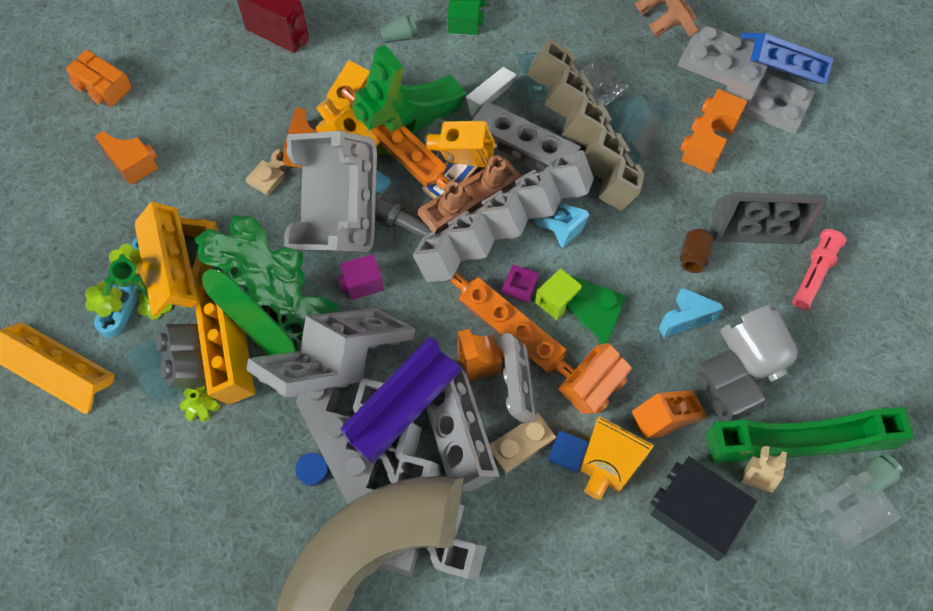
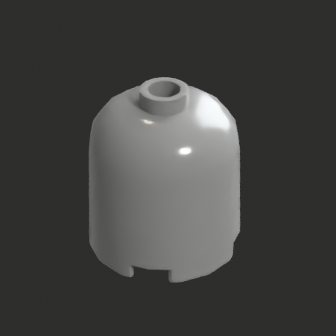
(762, 343)

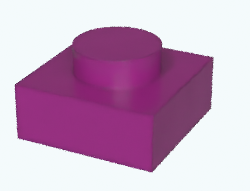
(520, 283)

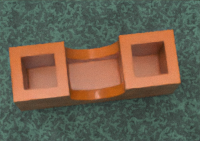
(705, 146)

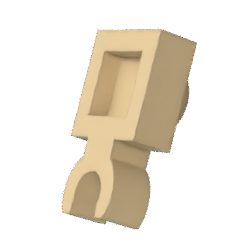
(268, 175)
(765, 471)

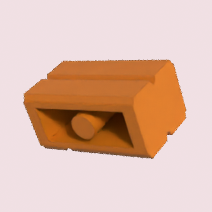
(98, 78)
(596, 379)

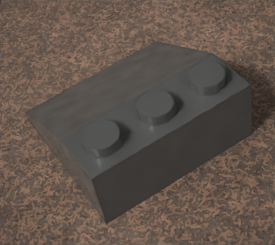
(765, 217)

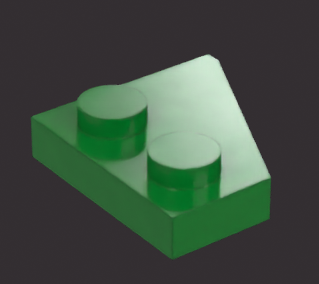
(596, 308)

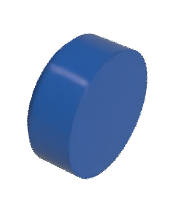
(312, 469)

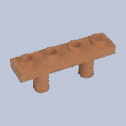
(678, 14)
(469, 193)

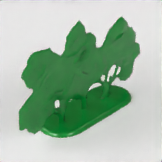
(271, 281)

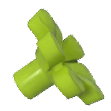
(198, 404)

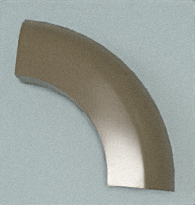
(367, 535)

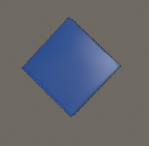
(568, 451)

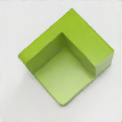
(557, 293)

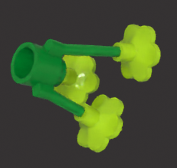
(122, 271)

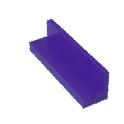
(400, 400)

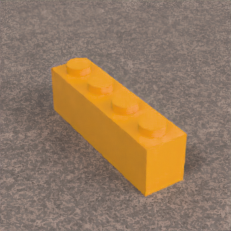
(223, 352)

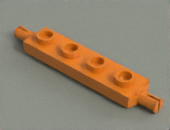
(408, 151)
(505, 318)

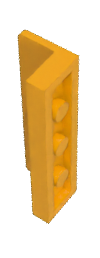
(164, 258)
(52, 366)

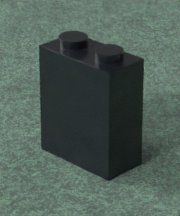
(702, 507)

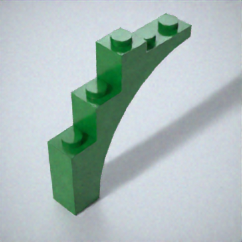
(400, 105)

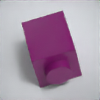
(360, 277)

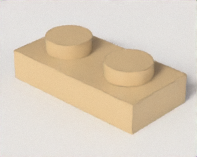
(521, 443)

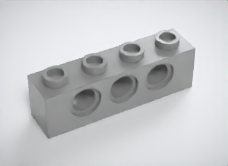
(522, 139)
(461, 434)

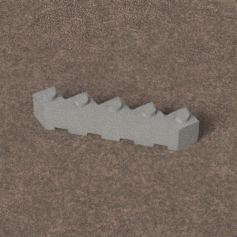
(503, 216)
(401, 464)
(349, 468)

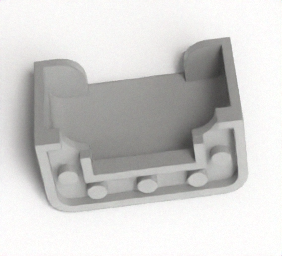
(335, 192)

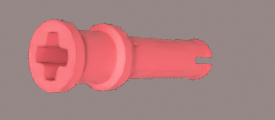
(822, 259)

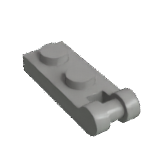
(517, 378)

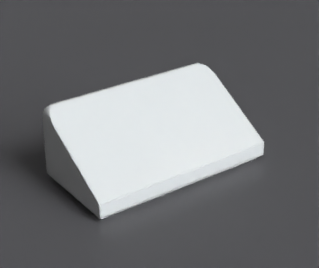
(490, 90)

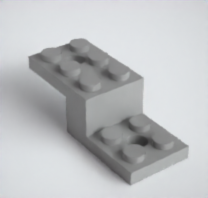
(746, 78)
(330, 351)

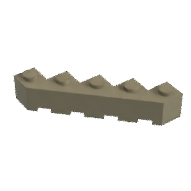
(587, 124)

